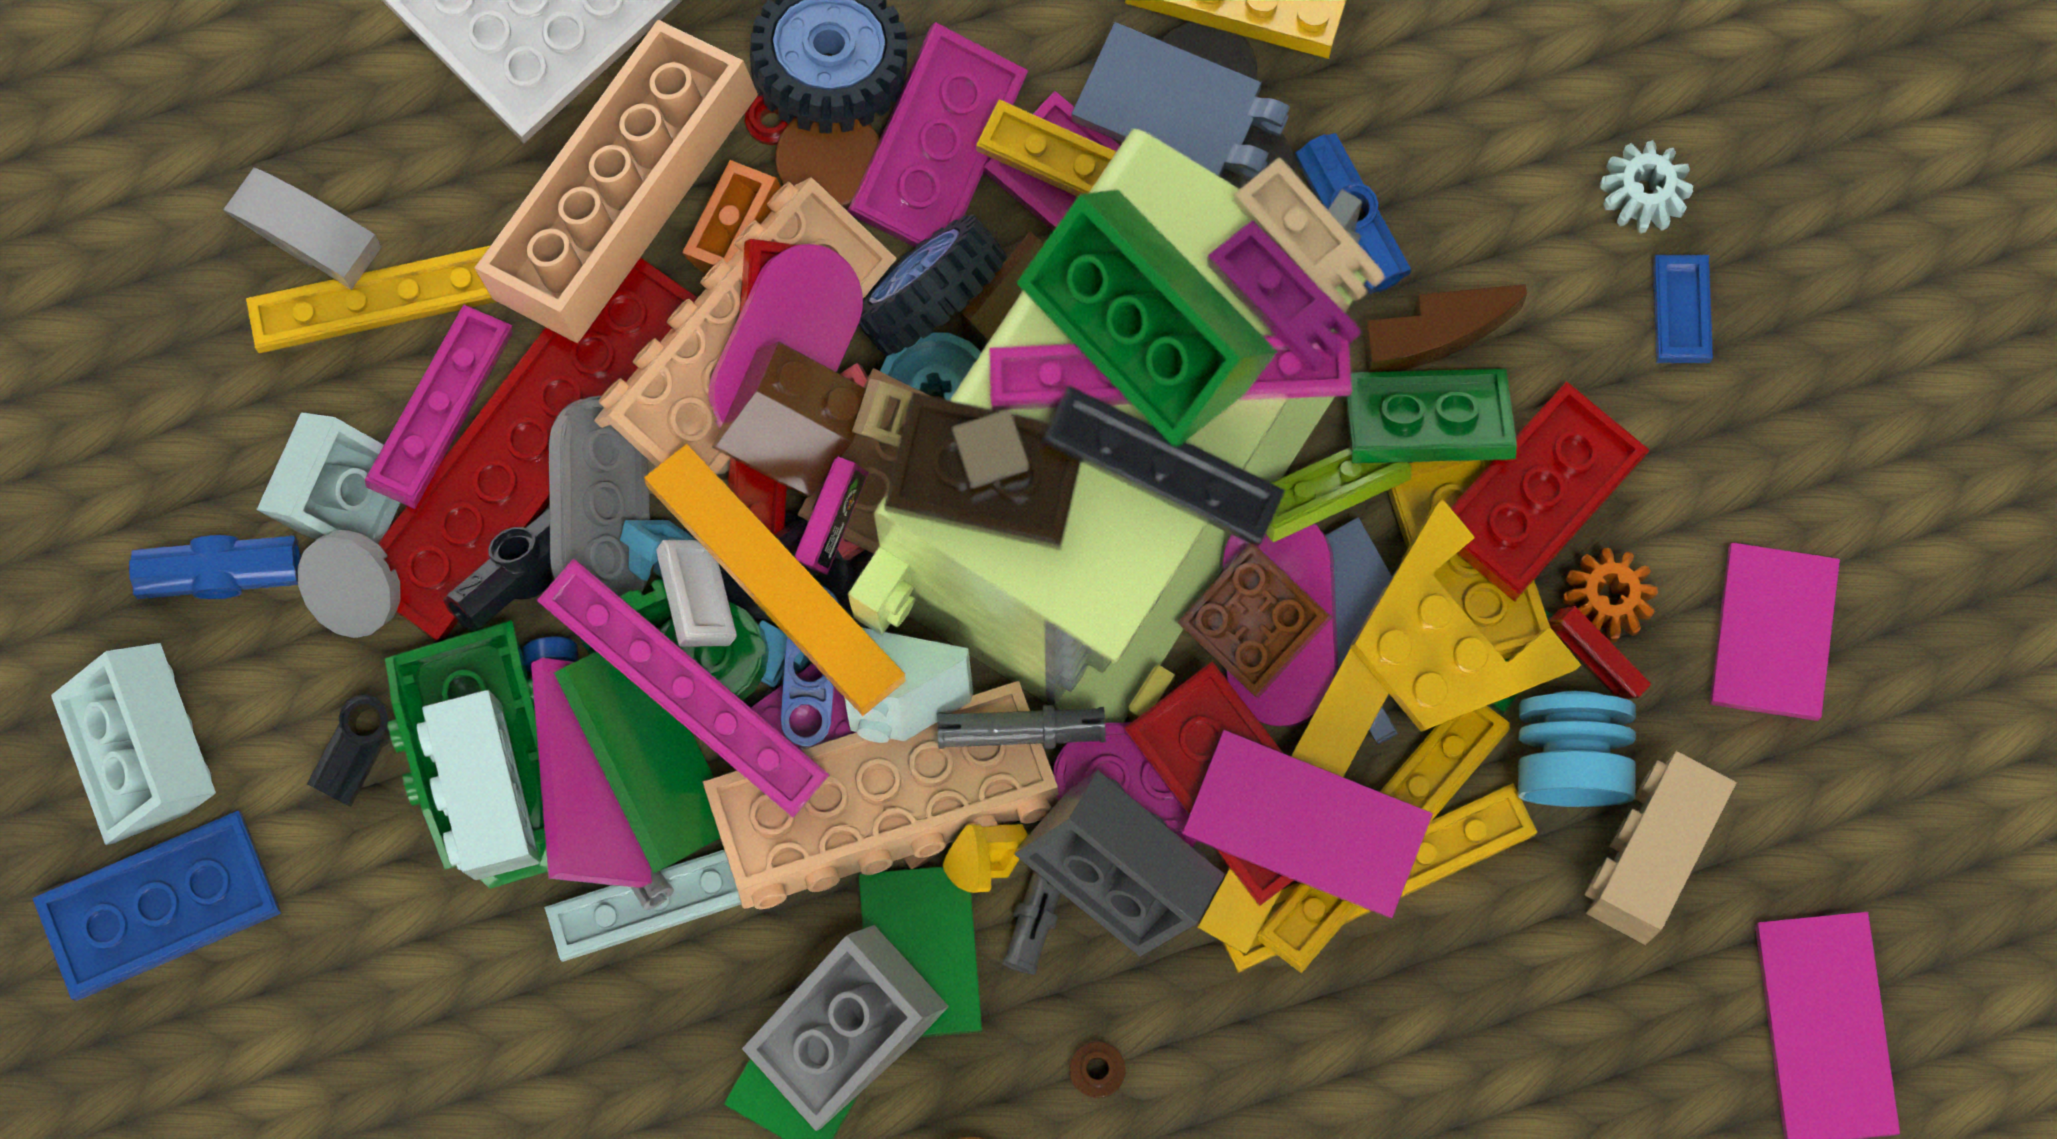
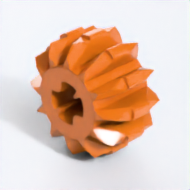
(1622, 582)

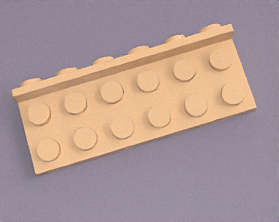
(668, 393)
(878, 806)

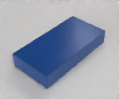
(1682, 309)

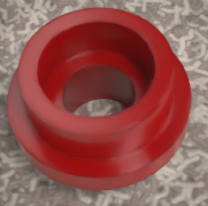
(755, 127)

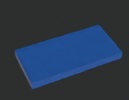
(156, 906)

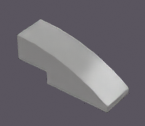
(304, 227)

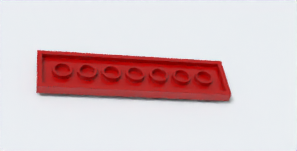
(501, 462)

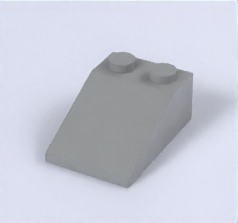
(844, 1025)

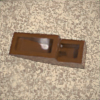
(1440, 326)

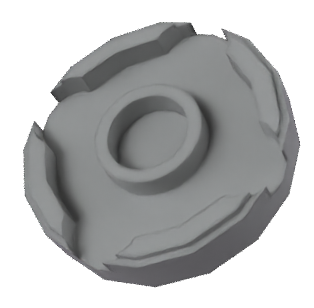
(348, 583)

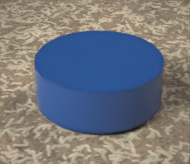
(550, 647)

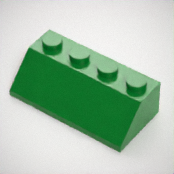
(1145, 315)

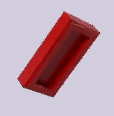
(1598, 653)

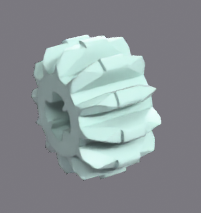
(1663, 179)

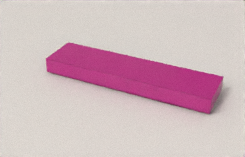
(438, 406)

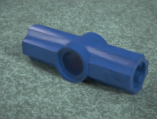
(1330, 171)
(214, 567)

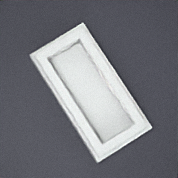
(695, 594)

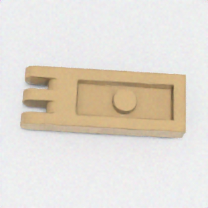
(1307, 232)

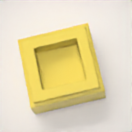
(1152, 691)

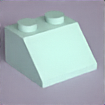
(323, 484)
(935, 683)

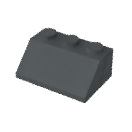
(1121, 864)

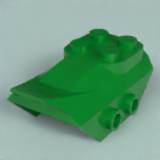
(455, 669)

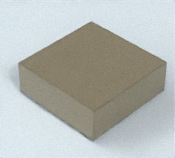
(990, 448)

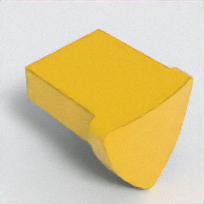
(982, 855)

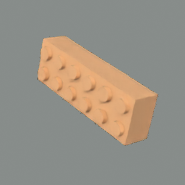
(617, 181)

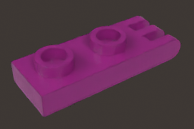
(1281, 295)

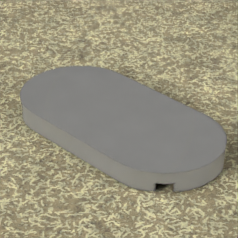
(592, 491)

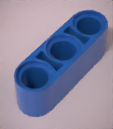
(800, 692)

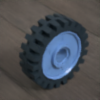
(851, 84)
(930, 284)

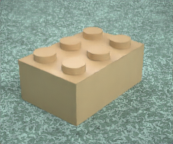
(1658, 846)

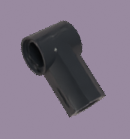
(351, 756)

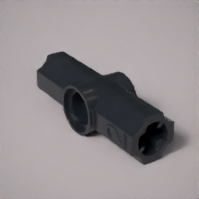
(515, 570)

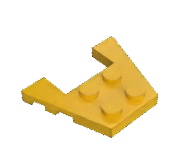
(1430, 648)

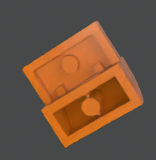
(733, 206)

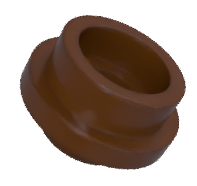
(1097, 1088)

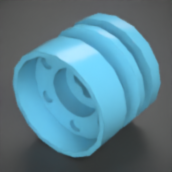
(1576, 743)

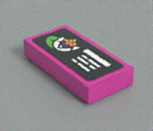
(831, 515)

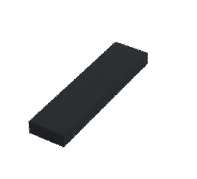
(1176, 475)

